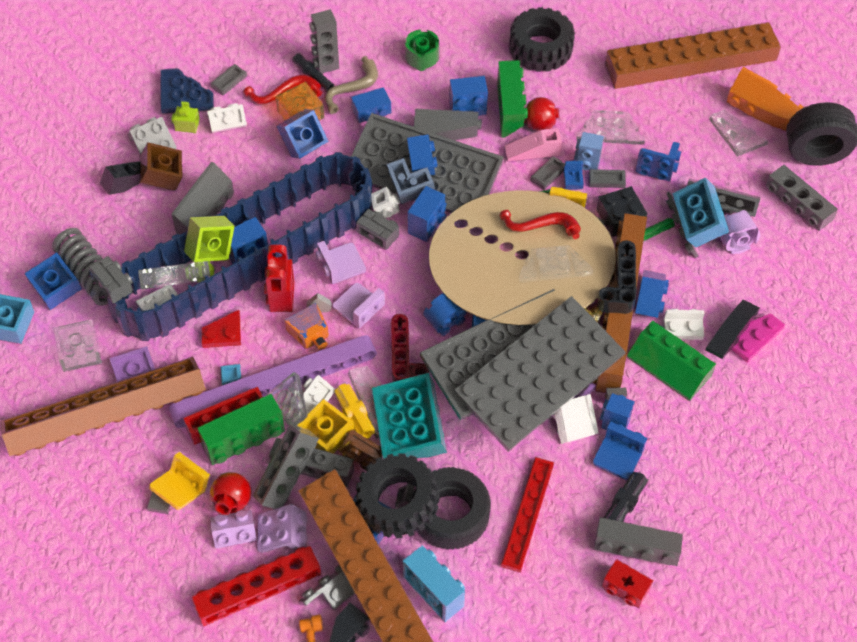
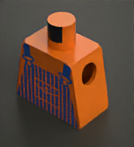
(308, 327)

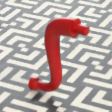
(286, 85)
(557, 218)

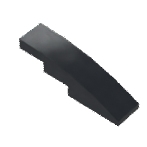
(732, 329)

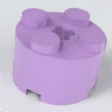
(741, 232)

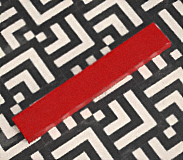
(527, 515)

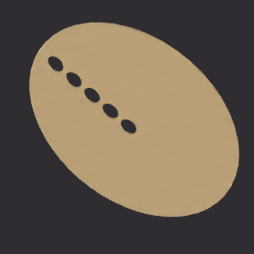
(487, 279)

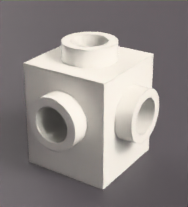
(385, 202)

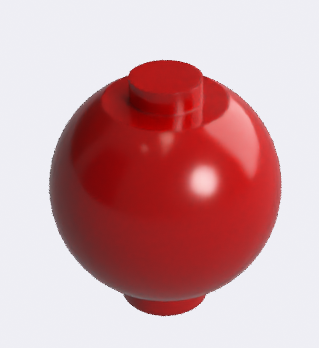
(541, 114)
(230, 493)

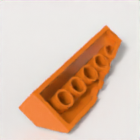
(761, 99)

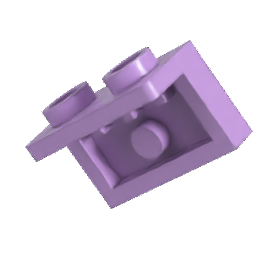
(233, 529)

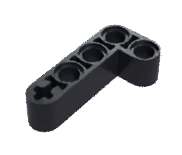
(623, 276)

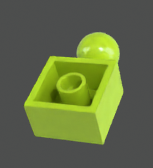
(209, 239)

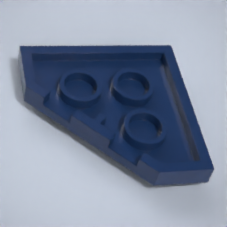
(180, 88)

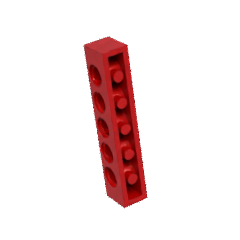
(252, 595)

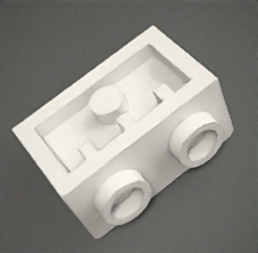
(227, 118)
(157, 297)
(685, 323)
(315, 391)

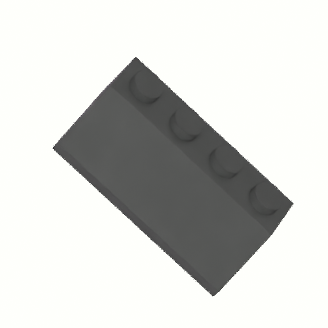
(204, 198)

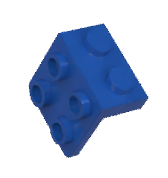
(658, 164)
(620, 451)

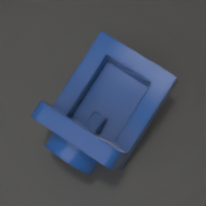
(573, 175)

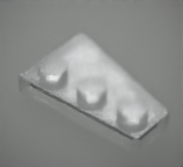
(735, 134)
(291, 399)

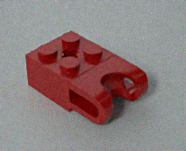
(279, 280)

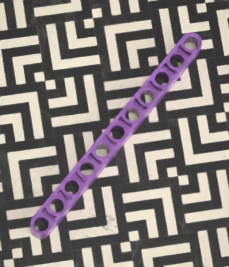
(319, 363)

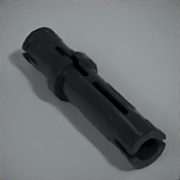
(308, 68)

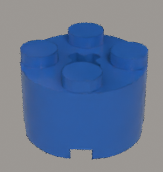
(444, 314)

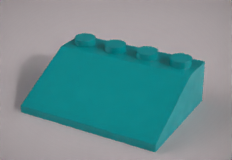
(409, 418)

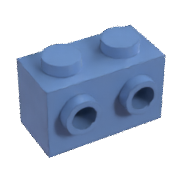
(589, 150)

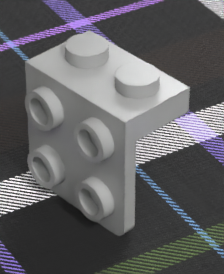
(153, 131)

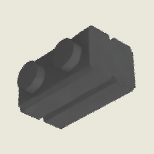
(377, 228)
(111, 279)

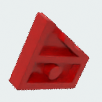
(223, 331)

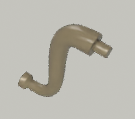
(367, 81)

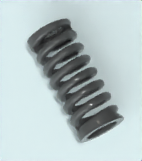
(81, 256)

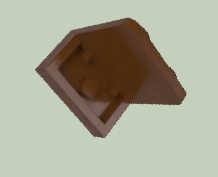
(360, 449)

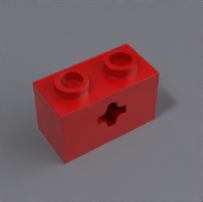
(622, 574)

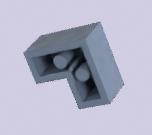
(407, 184)

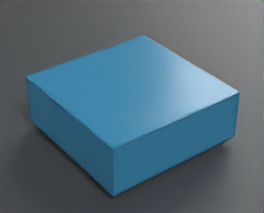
(230, 373)

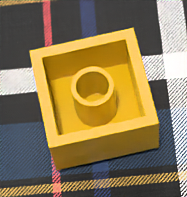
(328, 425)

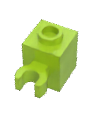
(185, 118)

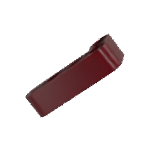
(401, 350)

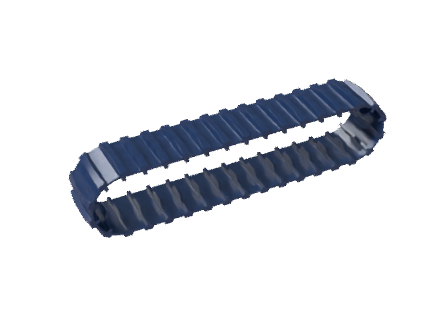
(241, 275)

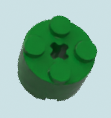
(422, 49)

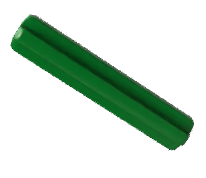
(658, 228)

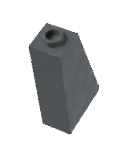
(448, 123)

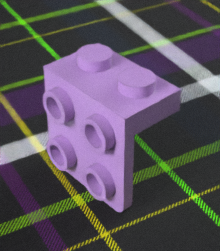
(340, 262)
(359, 304)
(282, 528)

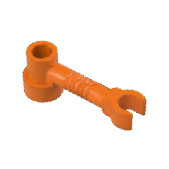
(311, 626)

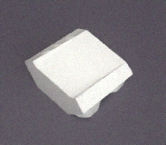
(576, 419)

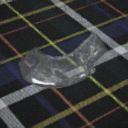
(173, 274)

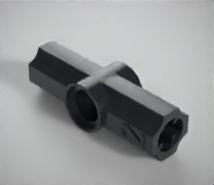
(627, 497)

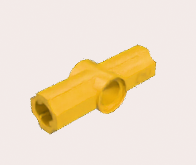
(354, 410)

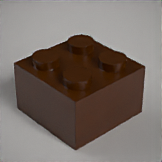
(161, 166)

